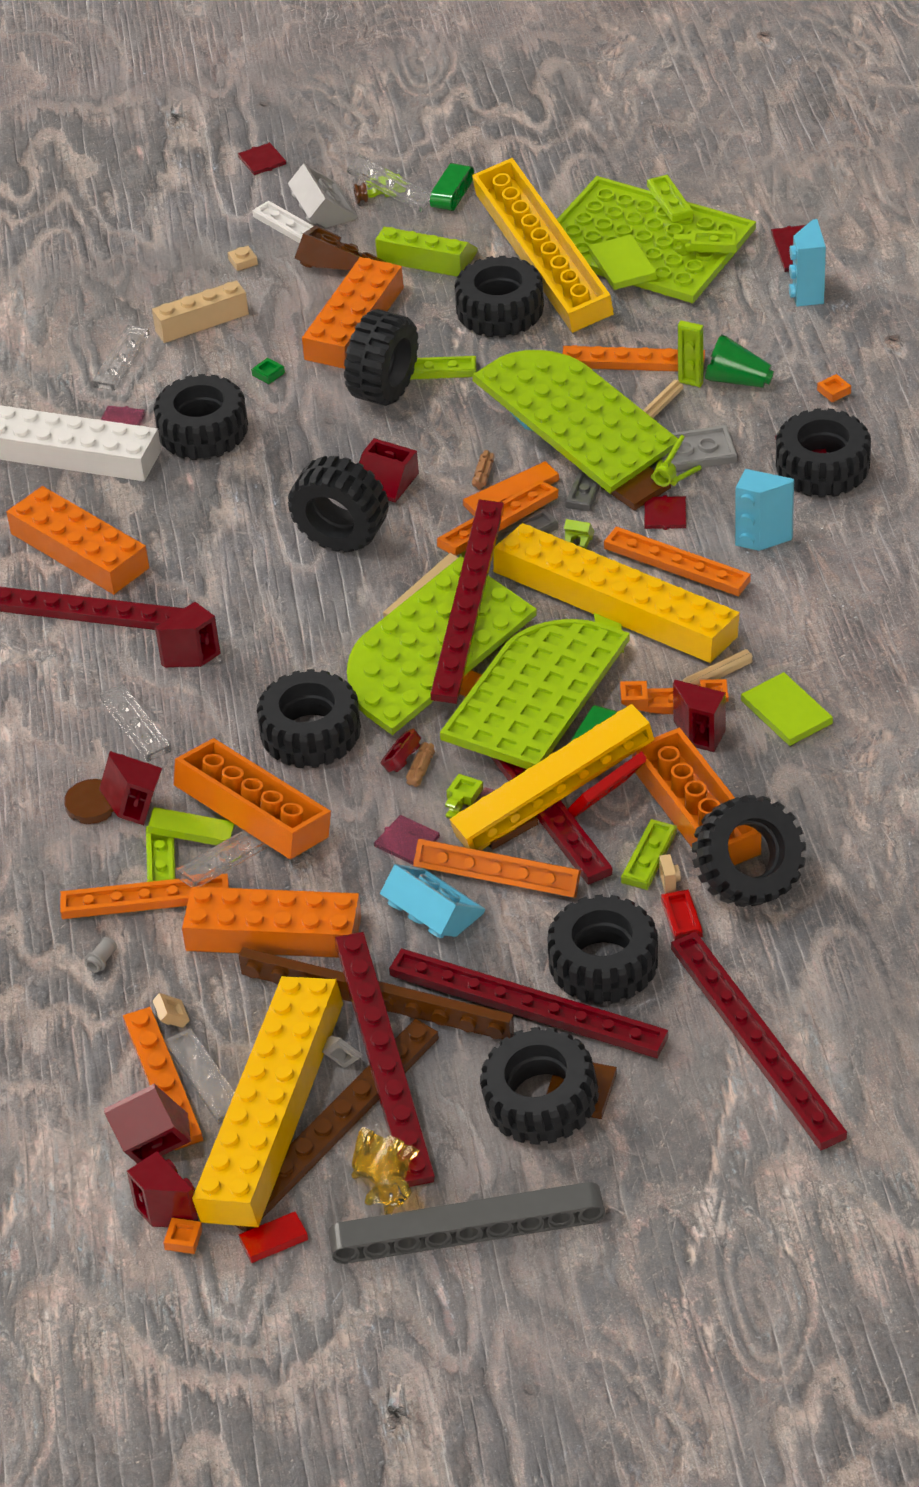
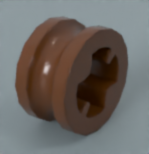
(360, 192)

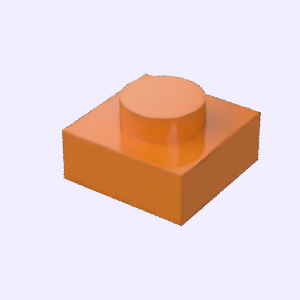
(834, 388)
(183, 1235)

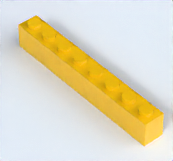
(552, 778)

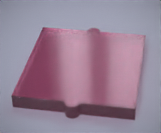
(123, 415)
(402, 837)

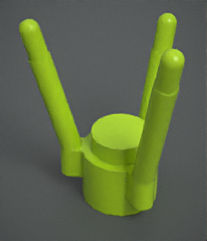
(666, 471)

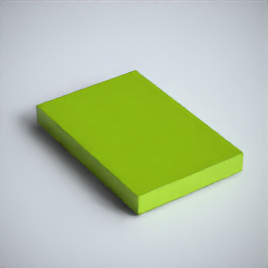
(622, 262)
(786, 708)

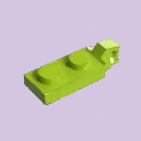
(706, 241)

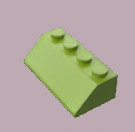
(424, 251)

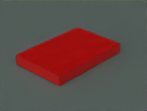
(607, 784)

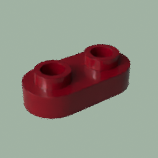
(403, 747)

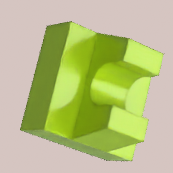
(578, 529)

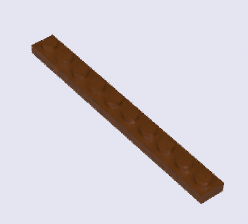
(396, 998)
(343, 1115)

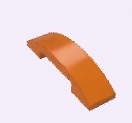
(659, 699)

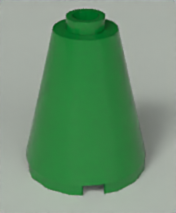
(737, 365)

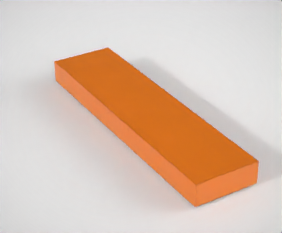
(512, 485)

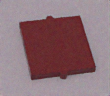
(262, 158)
(665, 512)

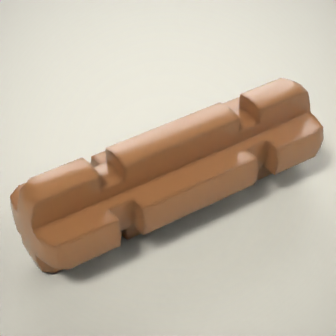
(483, 469)
(420, 764)

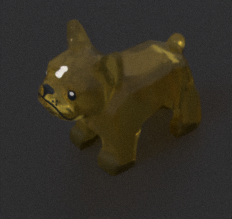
(378, 1162)

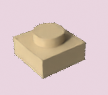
(242, 258)
(668, 873)
(170, 1010)

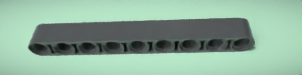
(466, 1222)

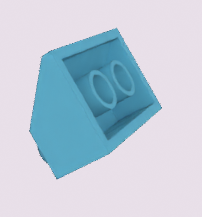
(808, 266)
(763, 510)
(430, 901)

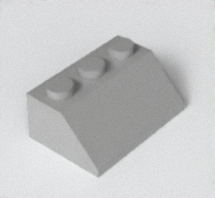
(320, 198)

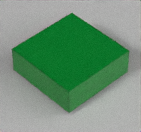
(268, 371)

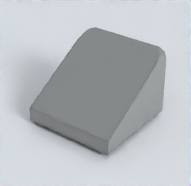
(341, 1051)

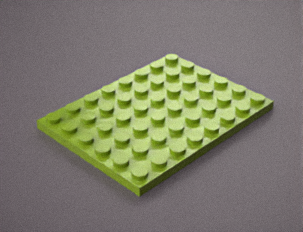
(617, 209)

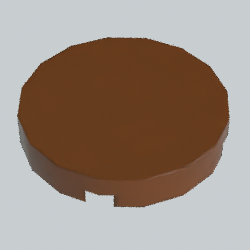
(87, 802)

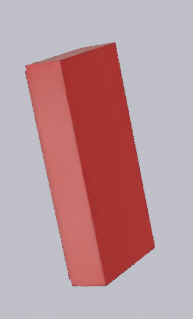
(681, 914)
(273, 1237)

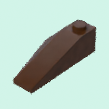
(324, 250)

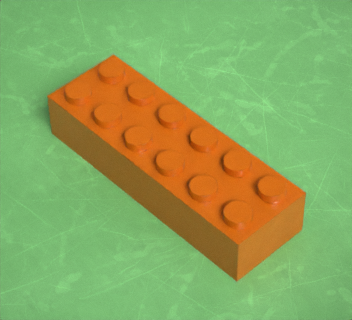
(365, 288)
(78, 540)
(690, 789)
(252, 798)
(269, 920)

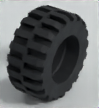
(499, 296)
(381, 357)
(201, 416)
(823, 473)
(349, 486)
(311, 741)
(783, 846)
(602, 976)
(546, 1115)

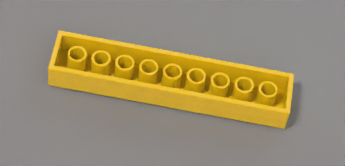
(544, 244)
(616, 592)
(268, 1102)

